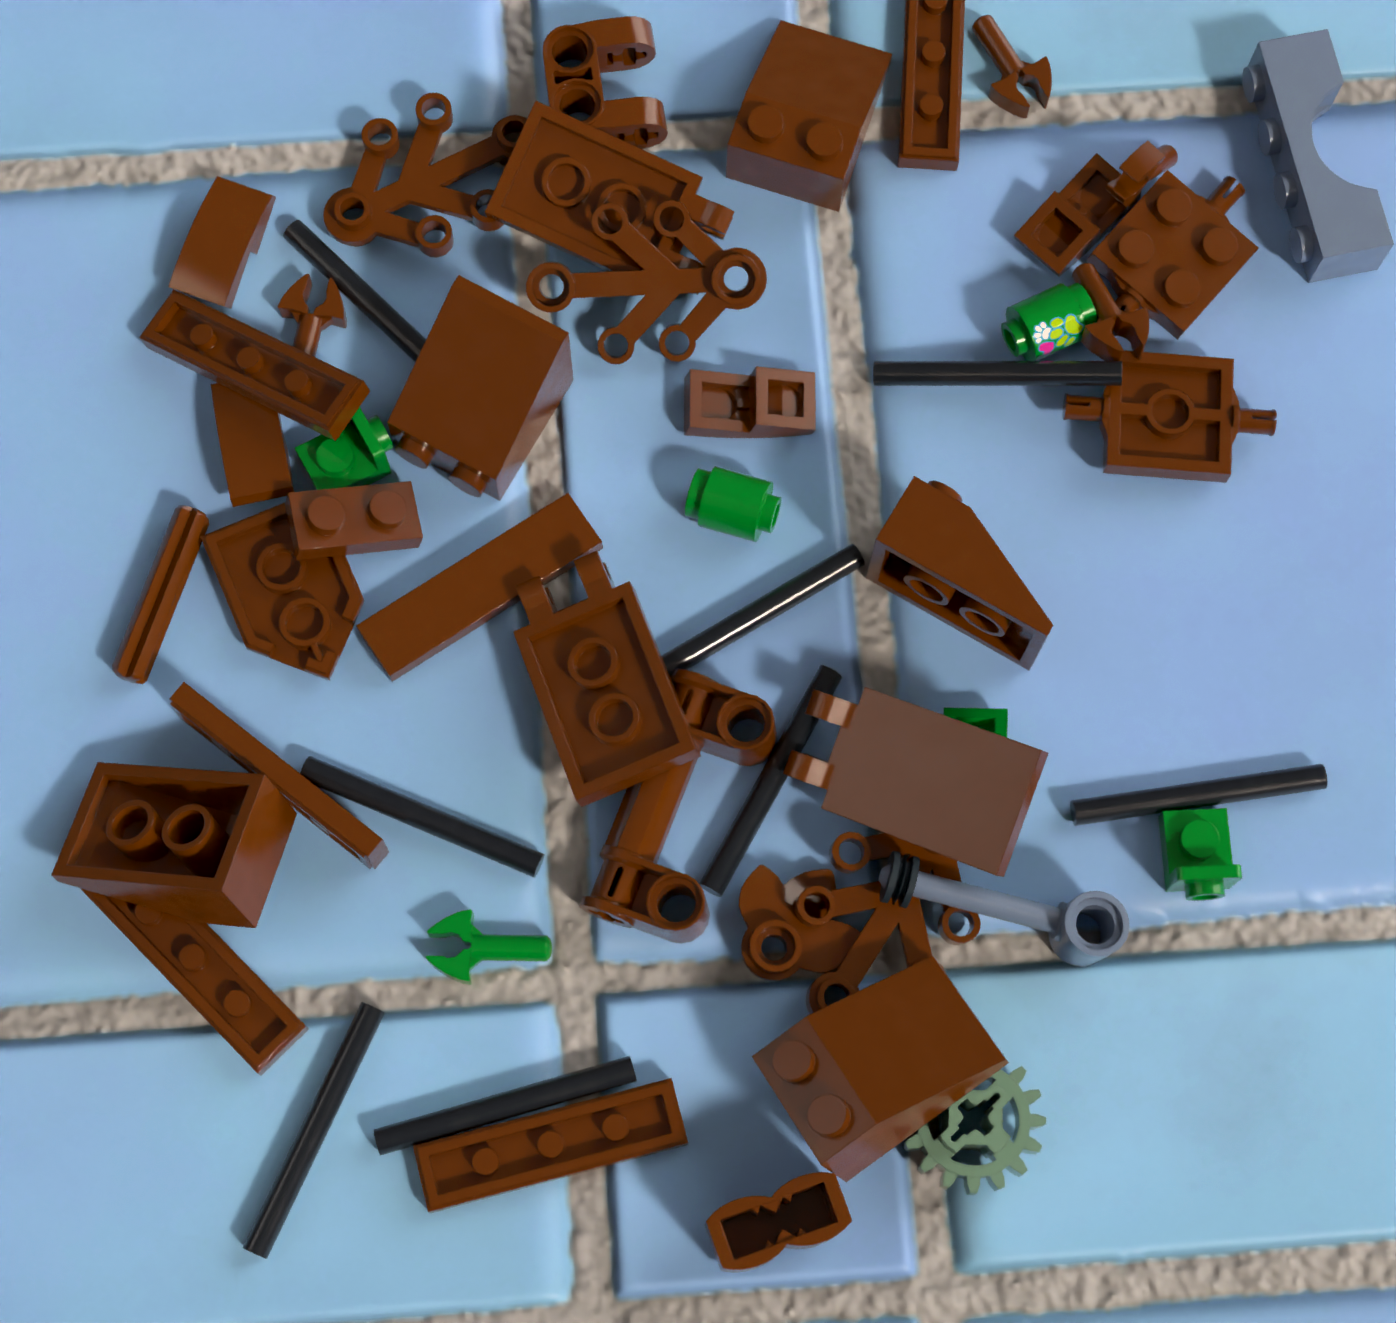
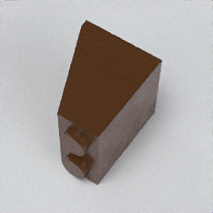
(481, 390)

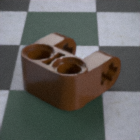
(604, 48)

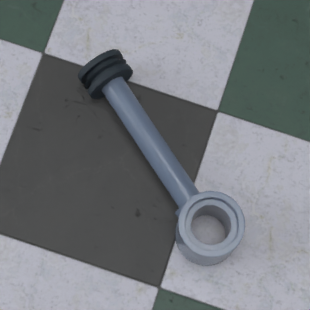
(903, 880)

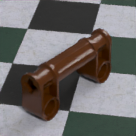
(631, 882)

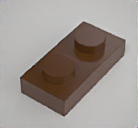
(353, 520)

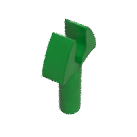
(483, 947)

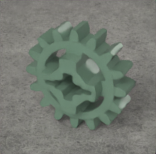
(993, 1144)

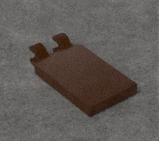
(571, 168)
(602, 685)
(923, 777)

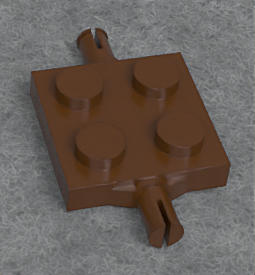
(1174, 252)
(1170, 417)

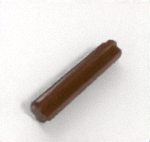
(160, 595)

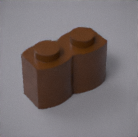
(795, 1217)

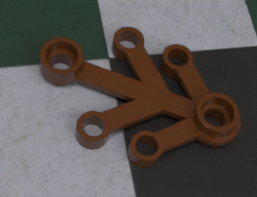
(418, 183)
(659, 281)
(885, 916)

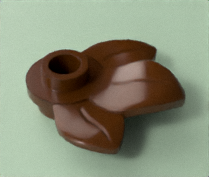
(770, 912)

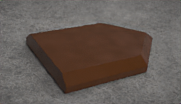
(282, 604)

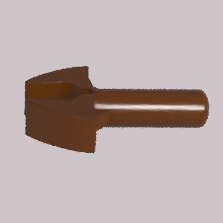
(1013, 70)
(1139, 169)
(311, 325)
(1099, 336)

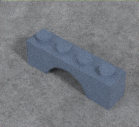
(1334, 223)

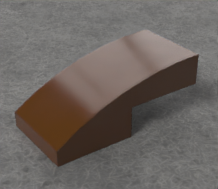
(1074, 218)
(220, 241)
(749, 406)
(251, 448)

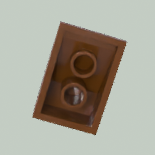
(806, 115)
(951, 568)
(179, 841)
(879, 1065)

